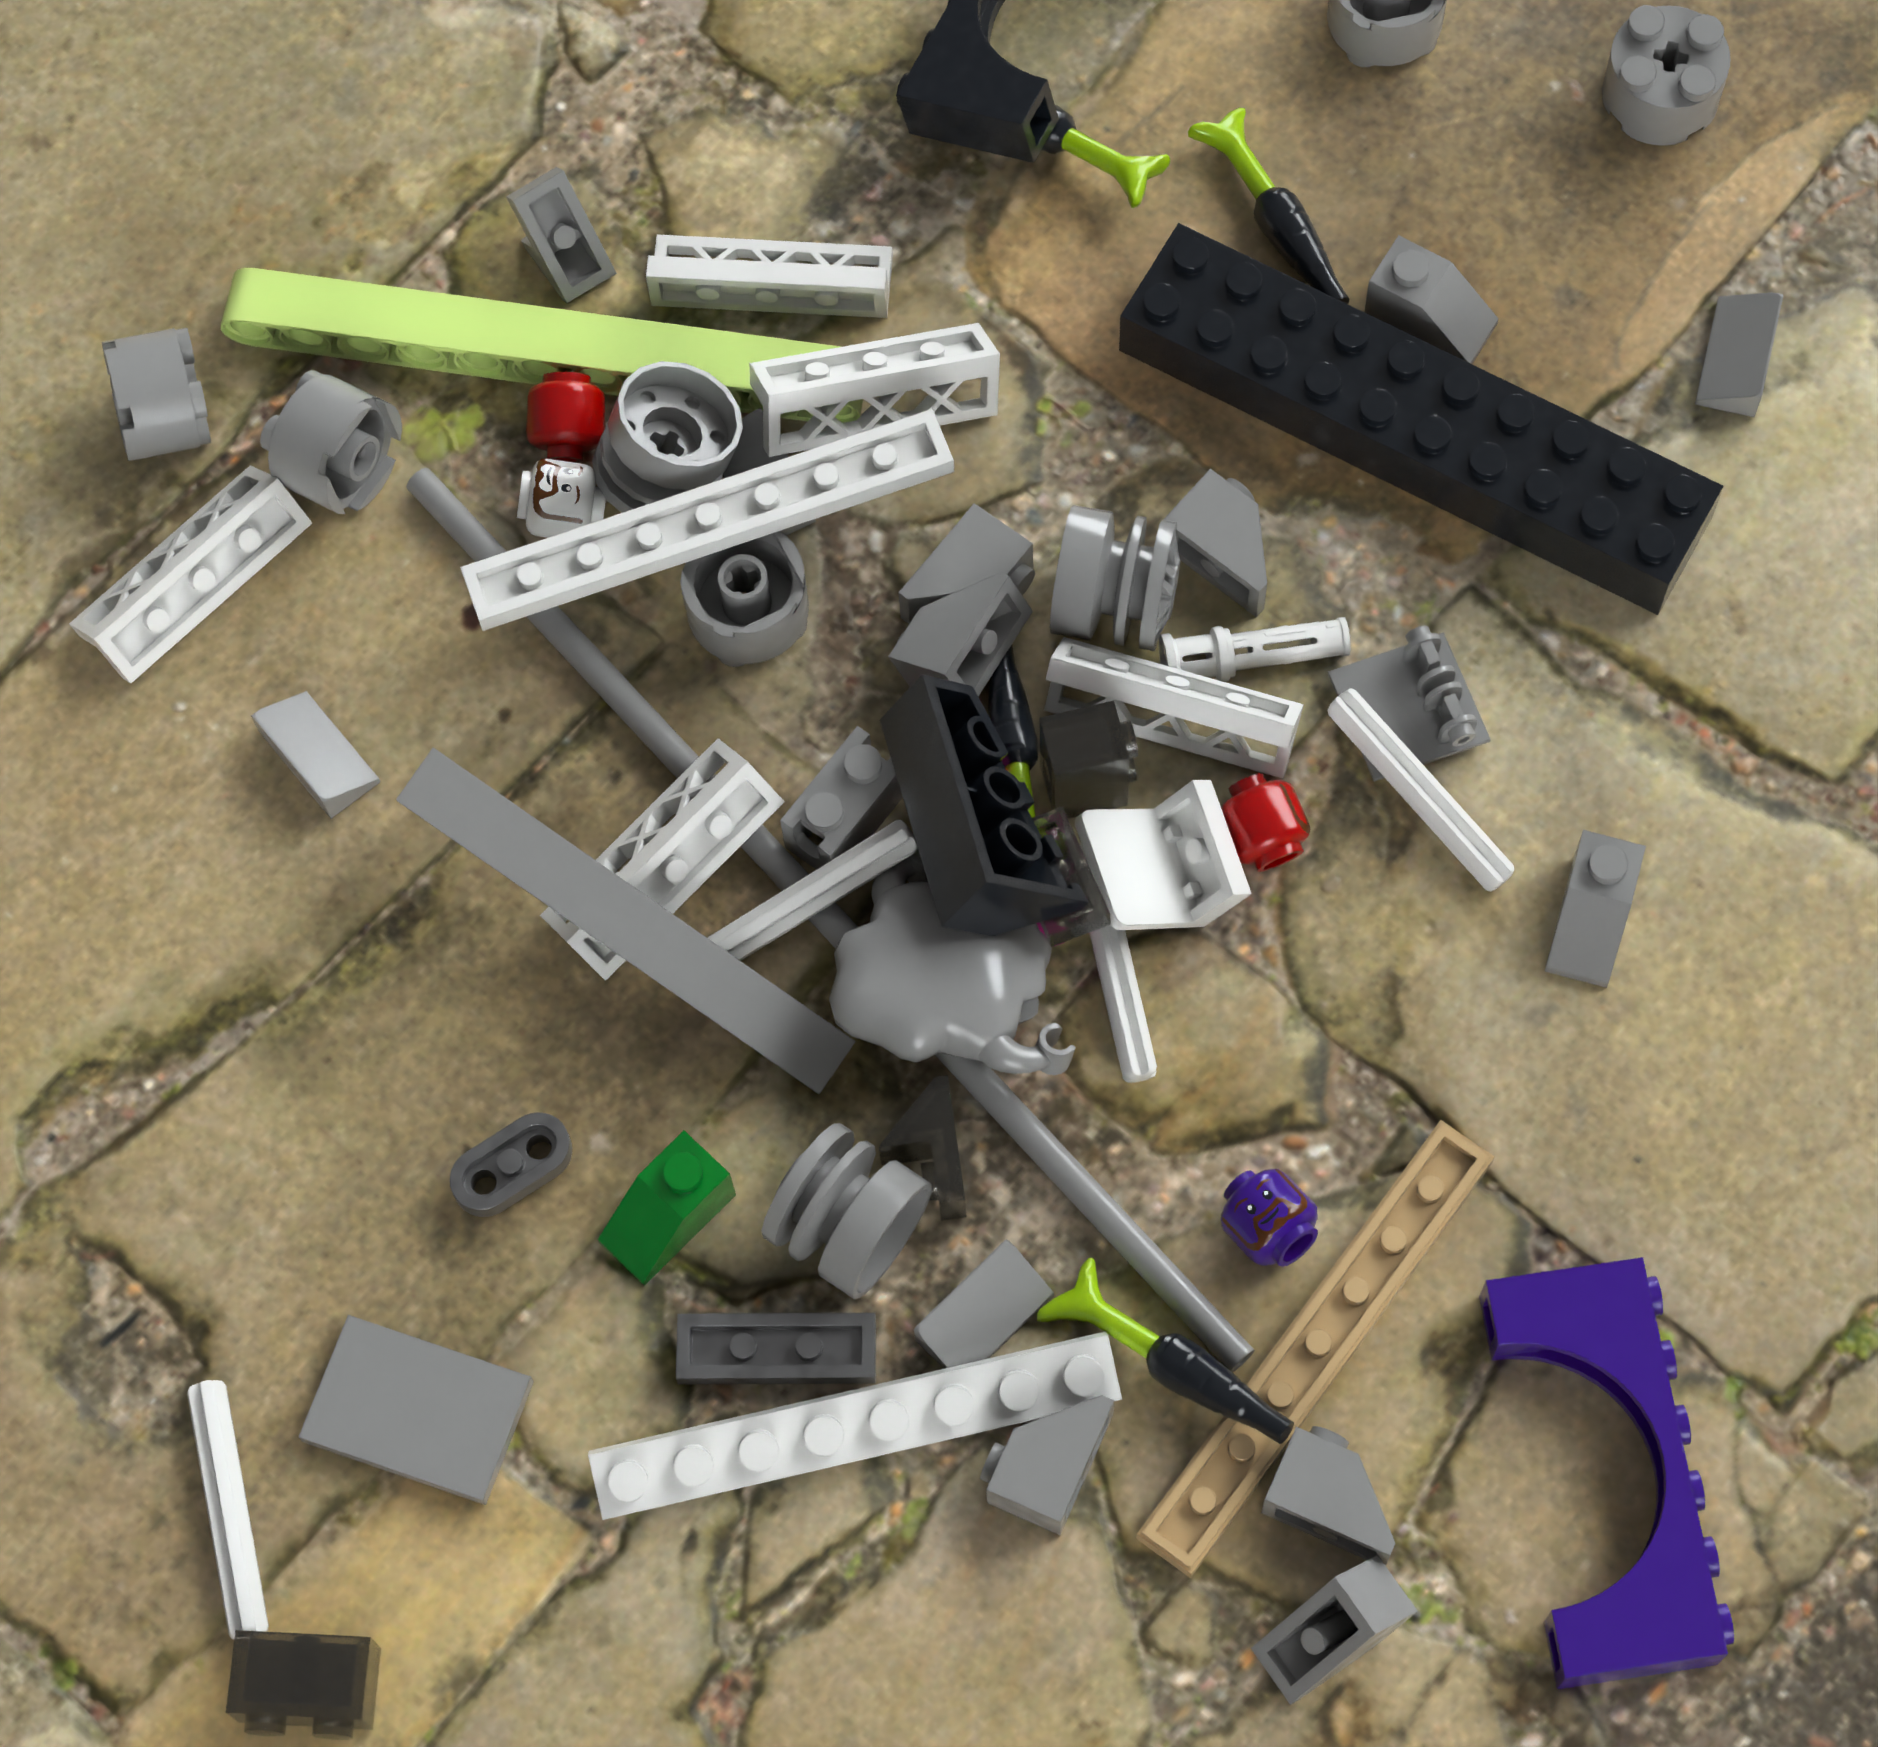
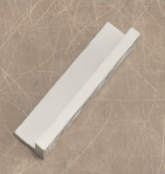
(766, 284)
(882, 368)
(192, 572)
(1177, 697)
(681, 856)

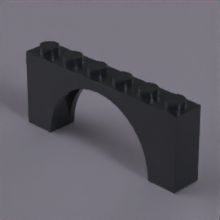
(970, 93)

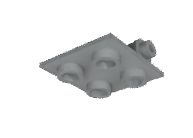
(1418, 697)

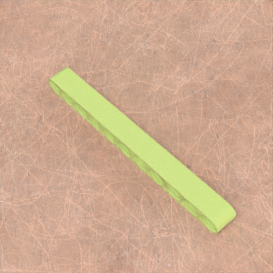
(486, 335)

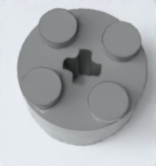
(1385, 29)
(1666, 73)
(156, 393)
(332, 442)
(751, 624)

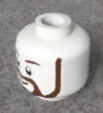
(559, 497)

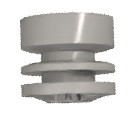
(666, 435)
(1114, 578)
(837, 1204)

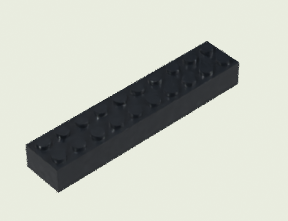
(1419, 418)

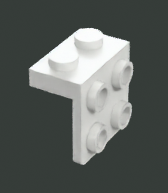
(1164, 862)

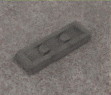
(776, 1348)

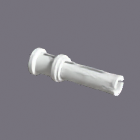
(1326, 638)

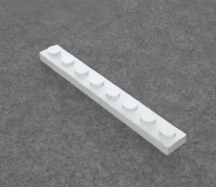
(707, 519)
(852, 1425)

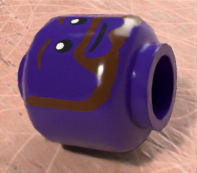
(1269, 1217)

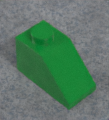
(666, 1207)

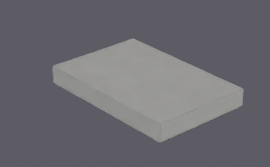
(416, 1409)

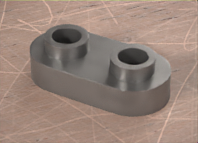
(508, 1161)

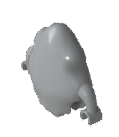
(940, 987)

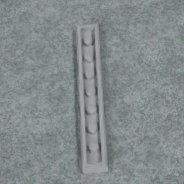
(625, 920)

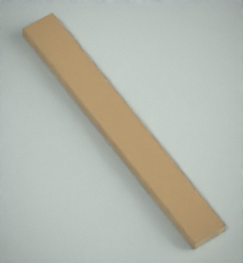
(1317, 1345)

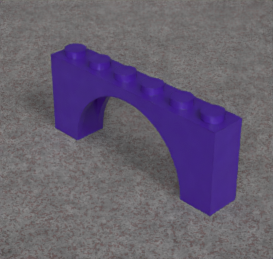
(1606, 1330)

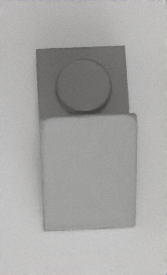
(560, 235)

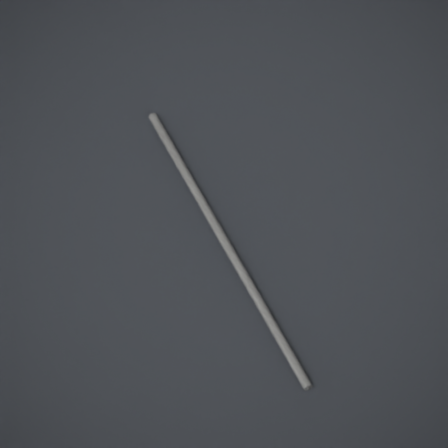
(832, 923)

